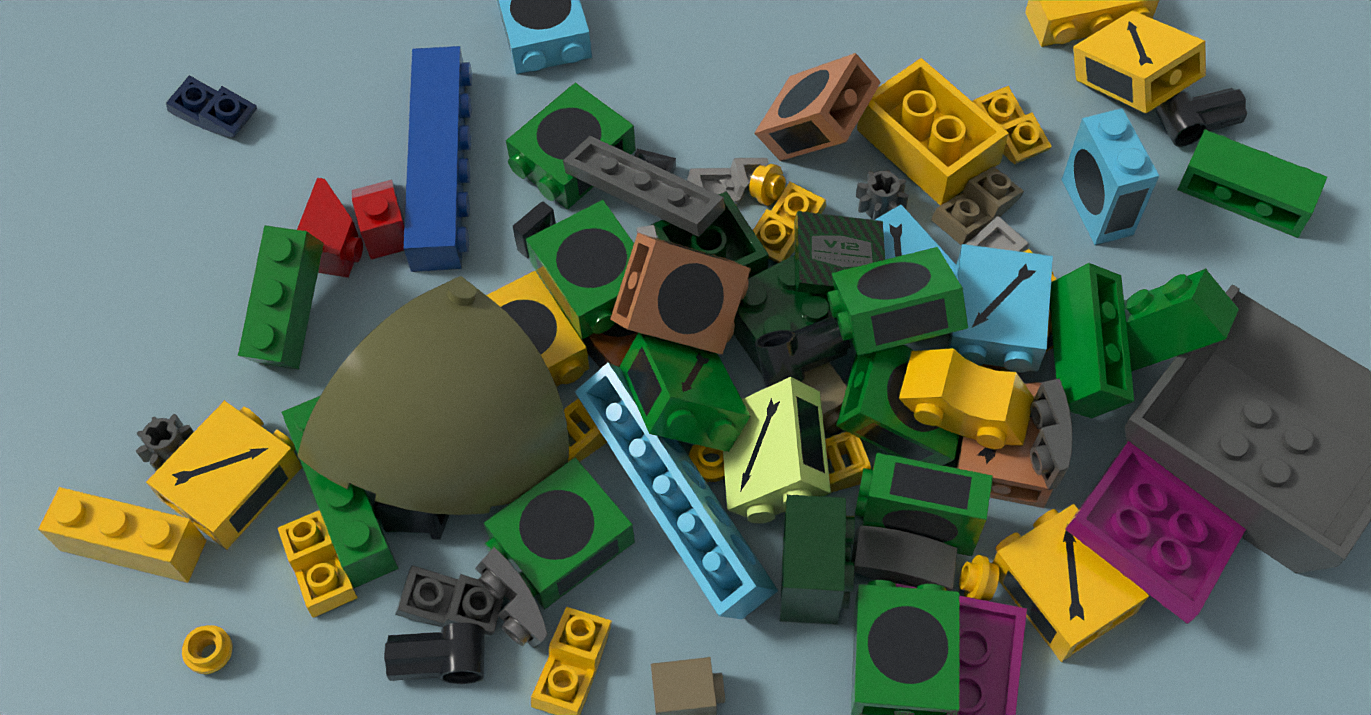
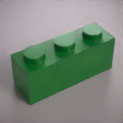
(1252, 183)
(281, 297)
(1177, 318)
(1091, 340)

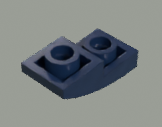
(210, 109)

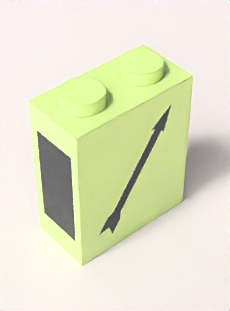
(777, 452)

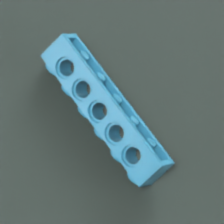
(678, 499)

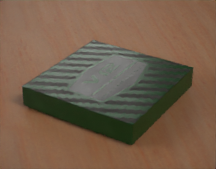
(832, 245)

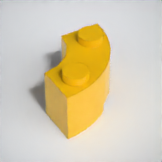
(967, 398)

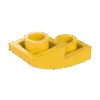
(1025, 133)
(776, 226)
(316, 564)
(571, 663)

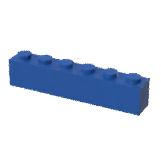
(436, 160)

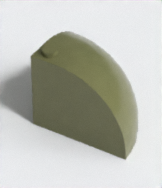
(440, 409)

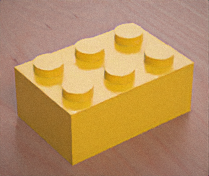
(932, 131)

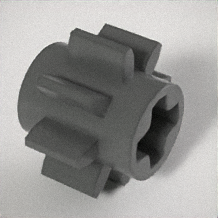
(881, 194)
(162, 439)

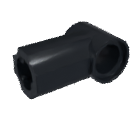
(1188, 117)
(794, 352)
(451, 655)

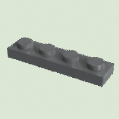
(644, 185)

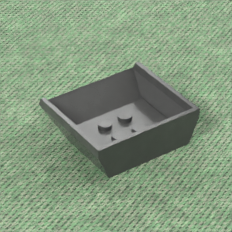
(1268, 435)

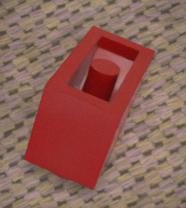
(379, 218)
(333, 226)

